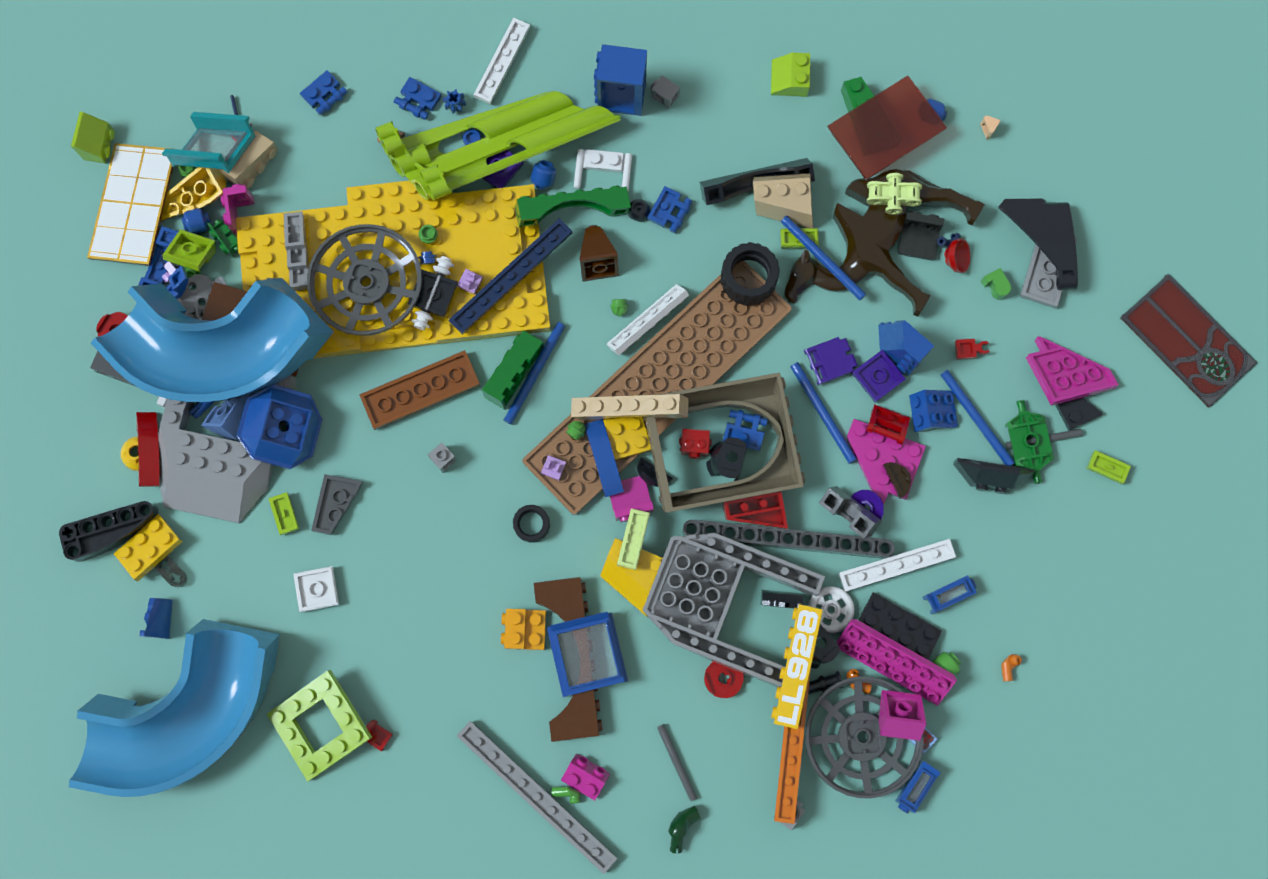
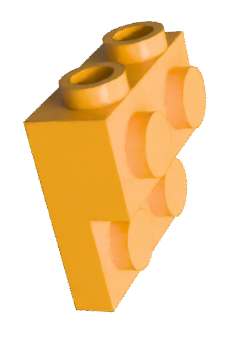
(524, 629)

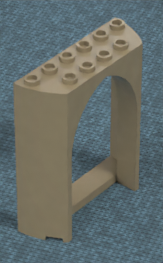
(759, 395)

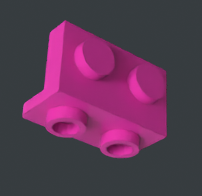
(585, 776)

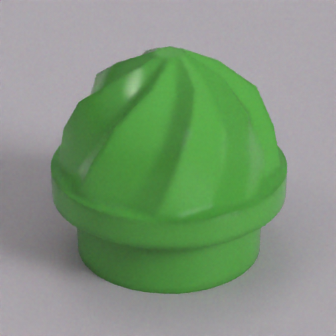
(619, 306)
(576, 430)

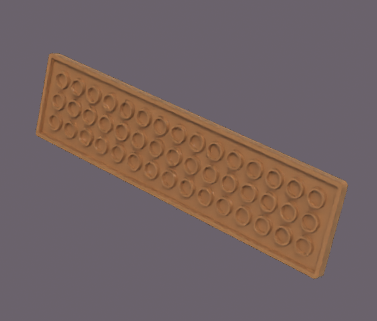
(683, 355)

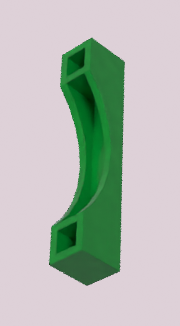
(609, 201)

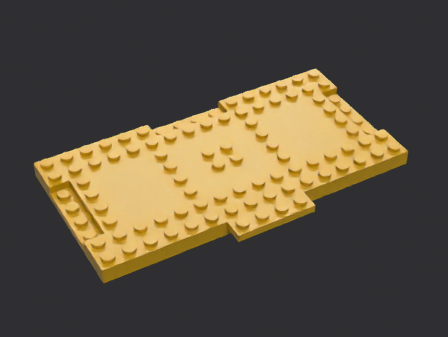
(473, 231)

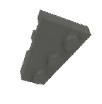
(333, 502)

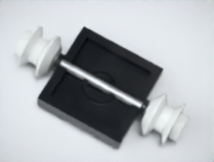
(435, 293)

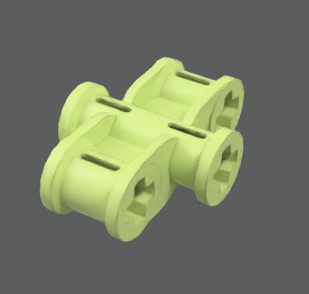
(894, 197)

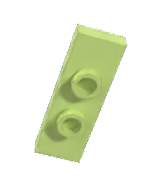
(633, 539)

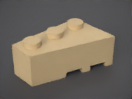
(252, 161)

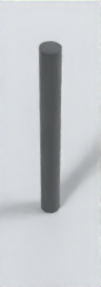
(1053, 437)
(677, 763)

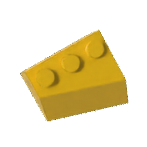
(630, 583)

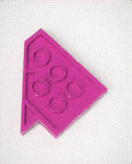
(1067, 374)

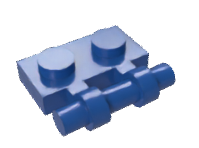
(320, 89)
(419, 93)
(664, 207)
(751, 436)

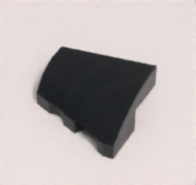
(781, 599)

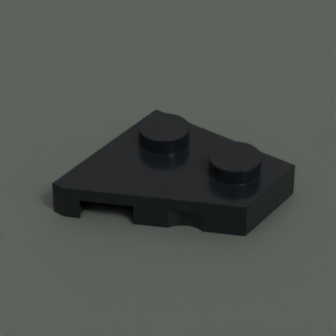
(1077, 412)

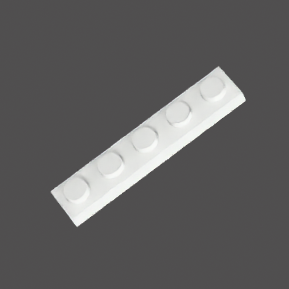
(501, 61)
(647, 319)

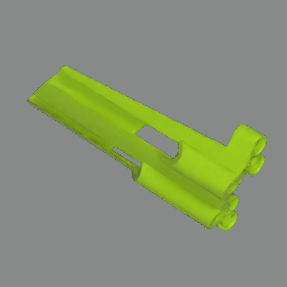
(533, 122)

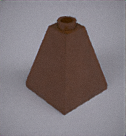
(597, 255)

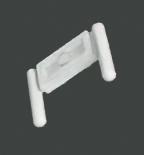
(603, 161)

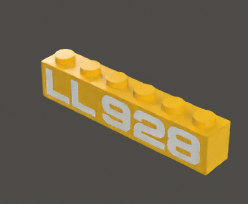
(798, 666)

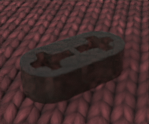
(167, 575)

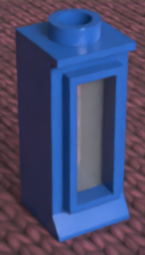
(951, 594)
(917, 787)

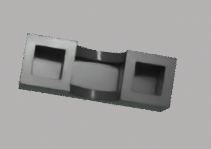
(842, 504)

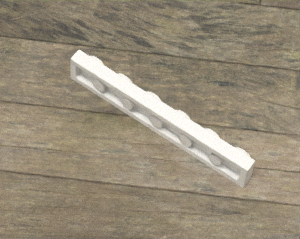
(897, 565)

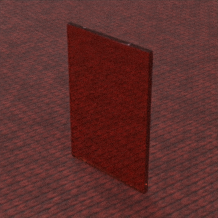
(886, 127)

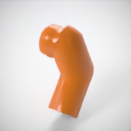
(1008, 665)
(866, 688)

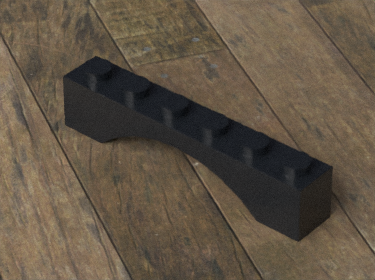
(729, 186)

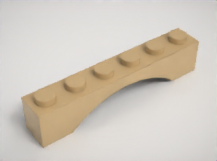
(630, 406)

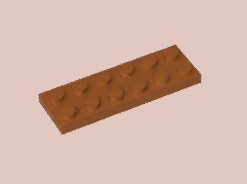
(419, 390)

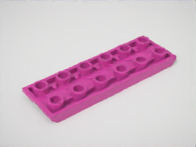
(895, 661)

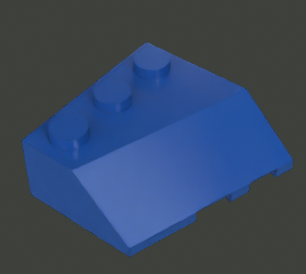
(903, 345)

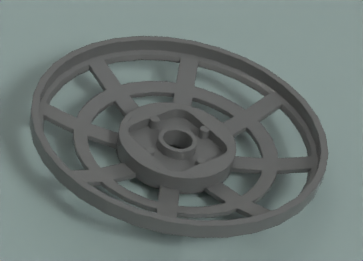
(357, 272)
(850, 745)

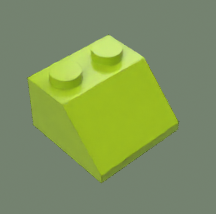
(791, 75)
(92, 138)

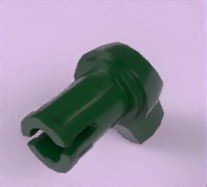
(680, 826)

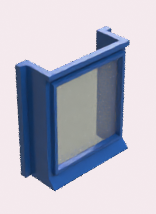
(587, 653)

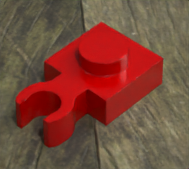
(967, 349)

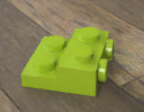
(190, 250)

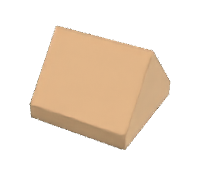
(989, 125)

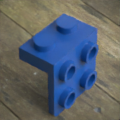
(933, 410)

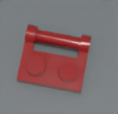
(890, 420)

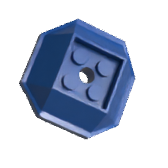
(260, 430)

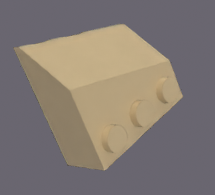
(784, 197)

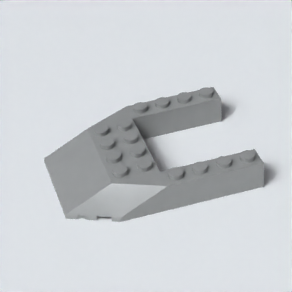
(208, 472)
(697, 589)

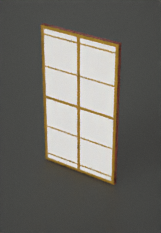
(131, 205)

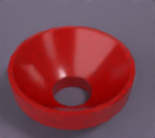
(958, 255)

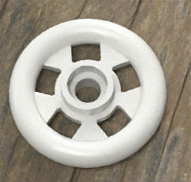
(847, 610)

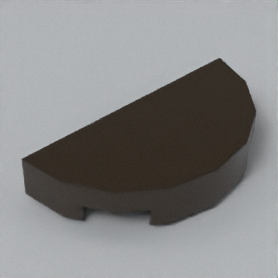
(899, 478)

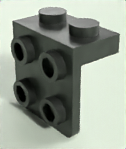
(920, 235)

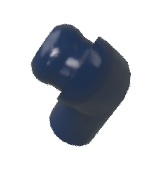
(943, 242)

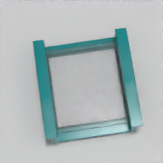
(216, 142)

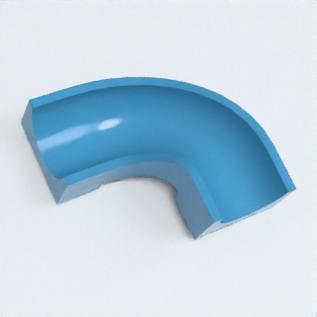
(213, 359)
(182, 734)

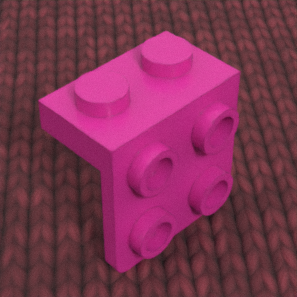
(235, 197)
(634, 496)

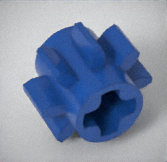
(454, 96)

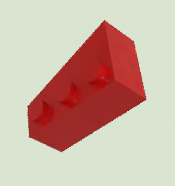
(759, 509)

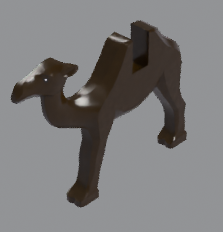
(872, 238)

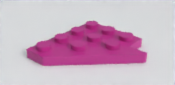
(875, 450)

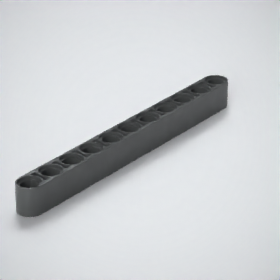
(797, 536)

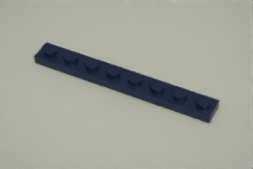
(510, 276)

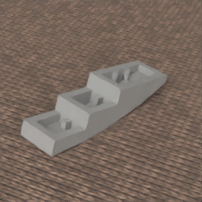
(296, 249)

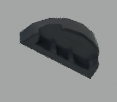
(647, 472)

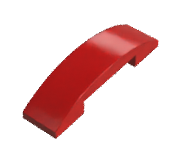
(147, 449)

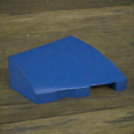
(158, 618)

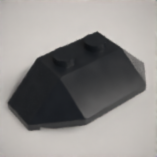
(991, 475)

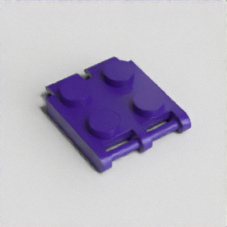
(831, 359)

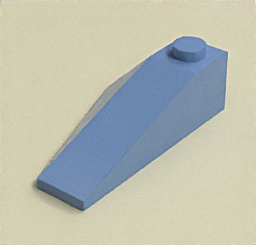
(226, 418)

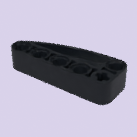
(104, 538)

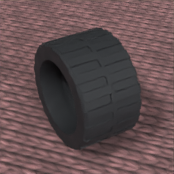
(756, 253)

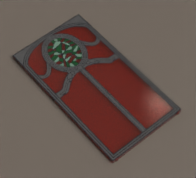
(1188, 340)

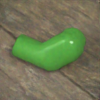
(565, 791)

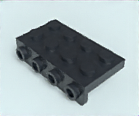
(900, 625)

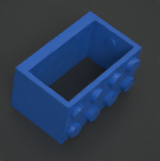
(620, 79)

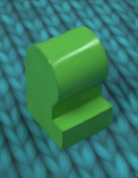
(998, 283)

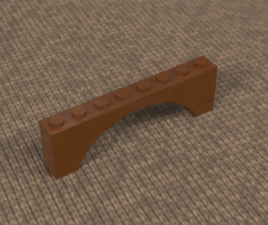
(580, 715)

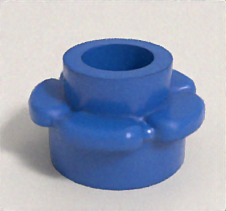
(427, 258)

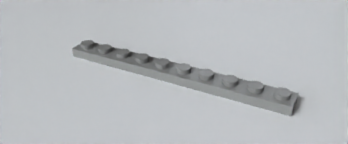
(537, 797)

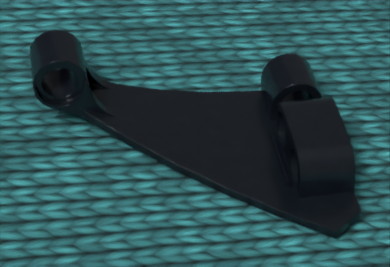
(1051, 230)

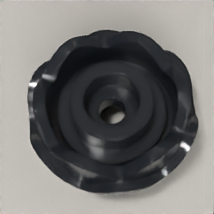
(643, 213)

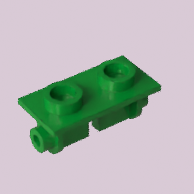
(219, 231)

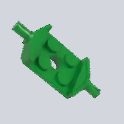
(1026, 455)

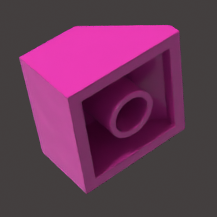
(901, 715)

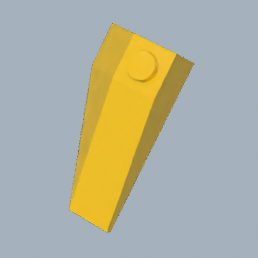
(194, 191)

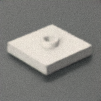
(316, 589)

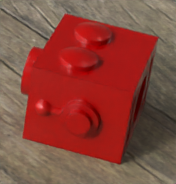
(695, 443)

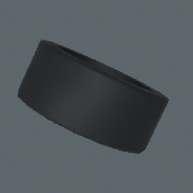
(528, 509)

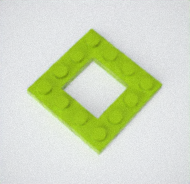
(284, 720)

